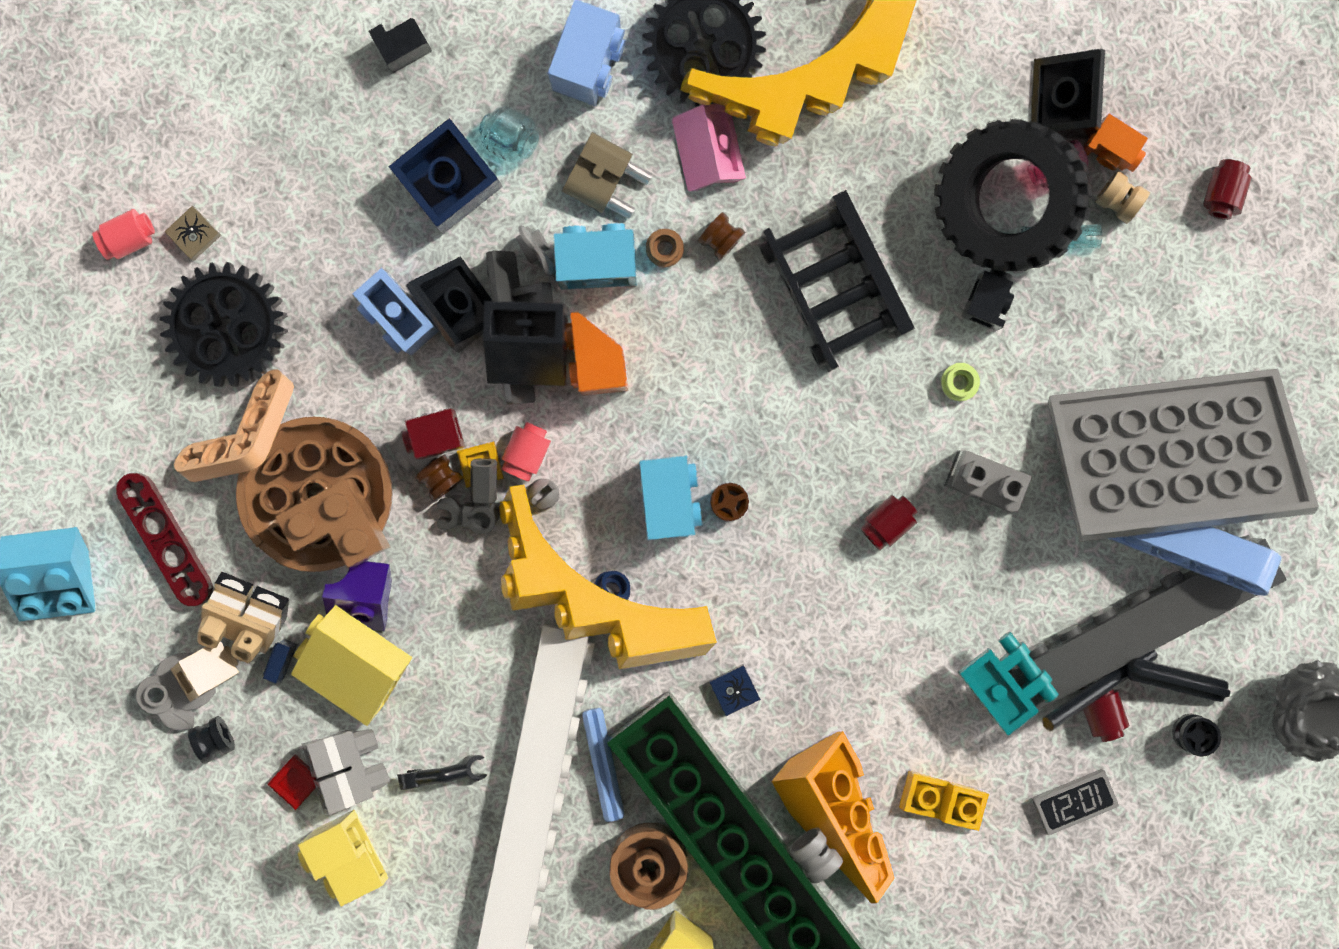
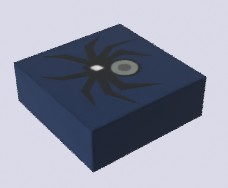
(279, 661)
(734, 690)

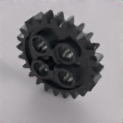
(671, 56)
(193, 340)

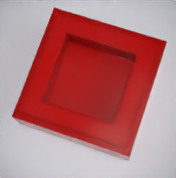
(293, 782)

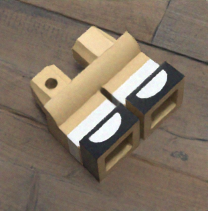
(242, 616)

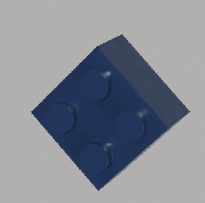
(445, 176)

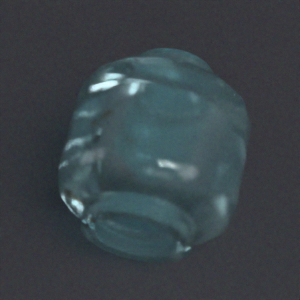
(509, 134)

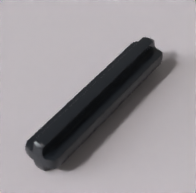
(1178, 680)

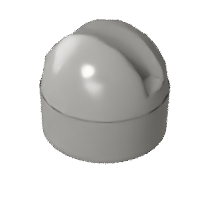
(548, 500)

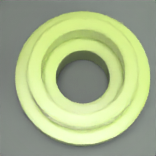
(972, 379)

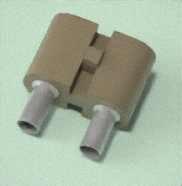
(599, 172)

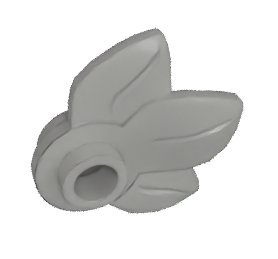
(534, 248)
(174, 708)

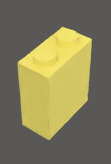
(349, 664)

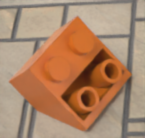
(598, 359)

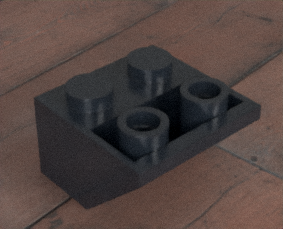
(525, 343)

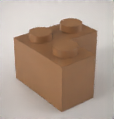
(339, 514)

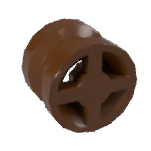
(721, 236)
(439, 478)
(734, 500)

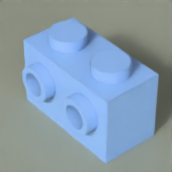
(395, 311)

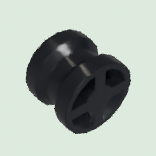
(211, 739)

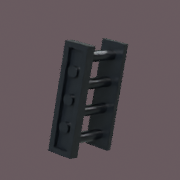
(857, 250)

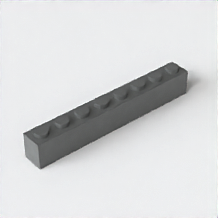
(1134, 629)

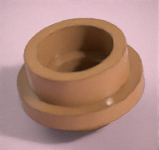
(669, 236)

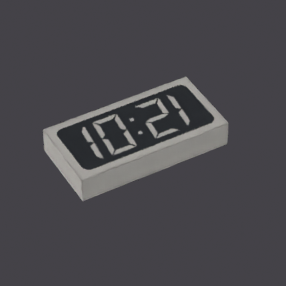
(1075, 802)

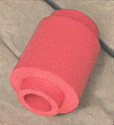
(124, 234)
(525, 451)

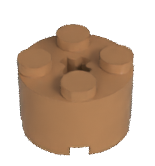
(642, 886)

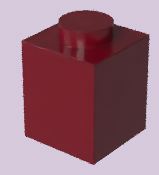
(433, 434)

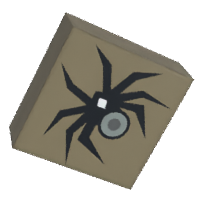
(193, 233)

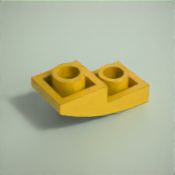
(943, 800)

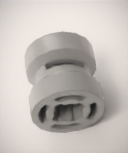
(815, 855)

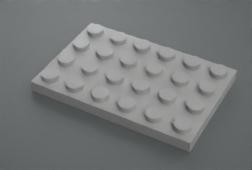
(1181, 455)

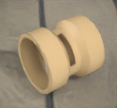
(1116, 190)

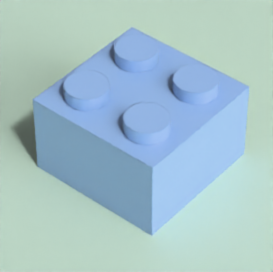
(586, 53)

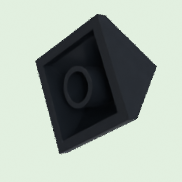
(1069, 93)
(452, 302)

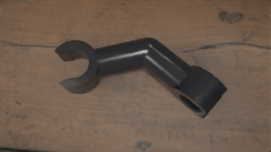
(419, 777)

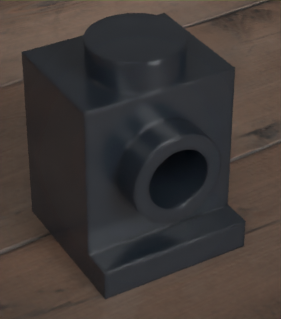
(990, 299)

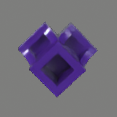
(362, 594)

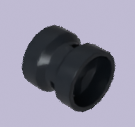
(1204, 737)

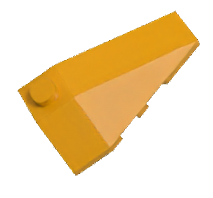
(825, 794)

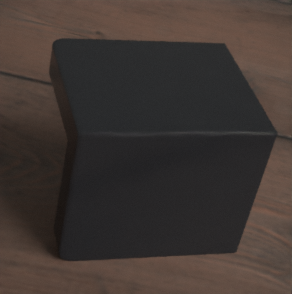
(400, 44)

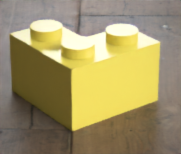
(343, 856)

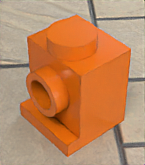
(1116, 145)

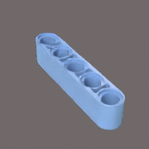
(1212, 555)

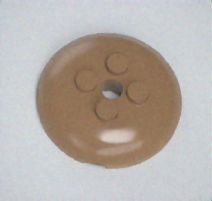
(300, 456)

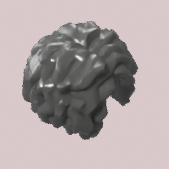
(1309, 711)

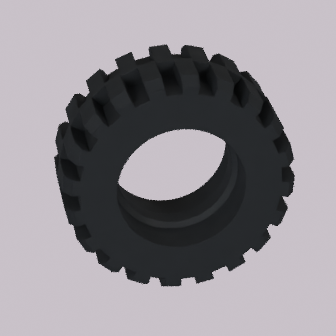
(962, 186)

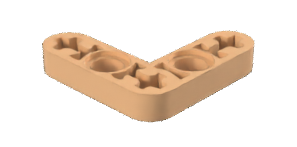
(252, 440)

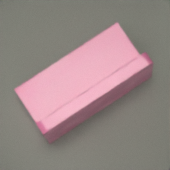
(708, 147)

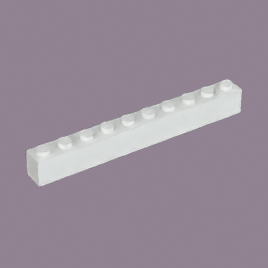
(534, 790)

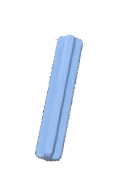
(603, 764)

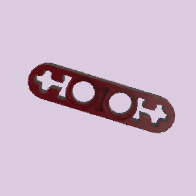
(159, 543)

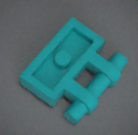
(999, 691)

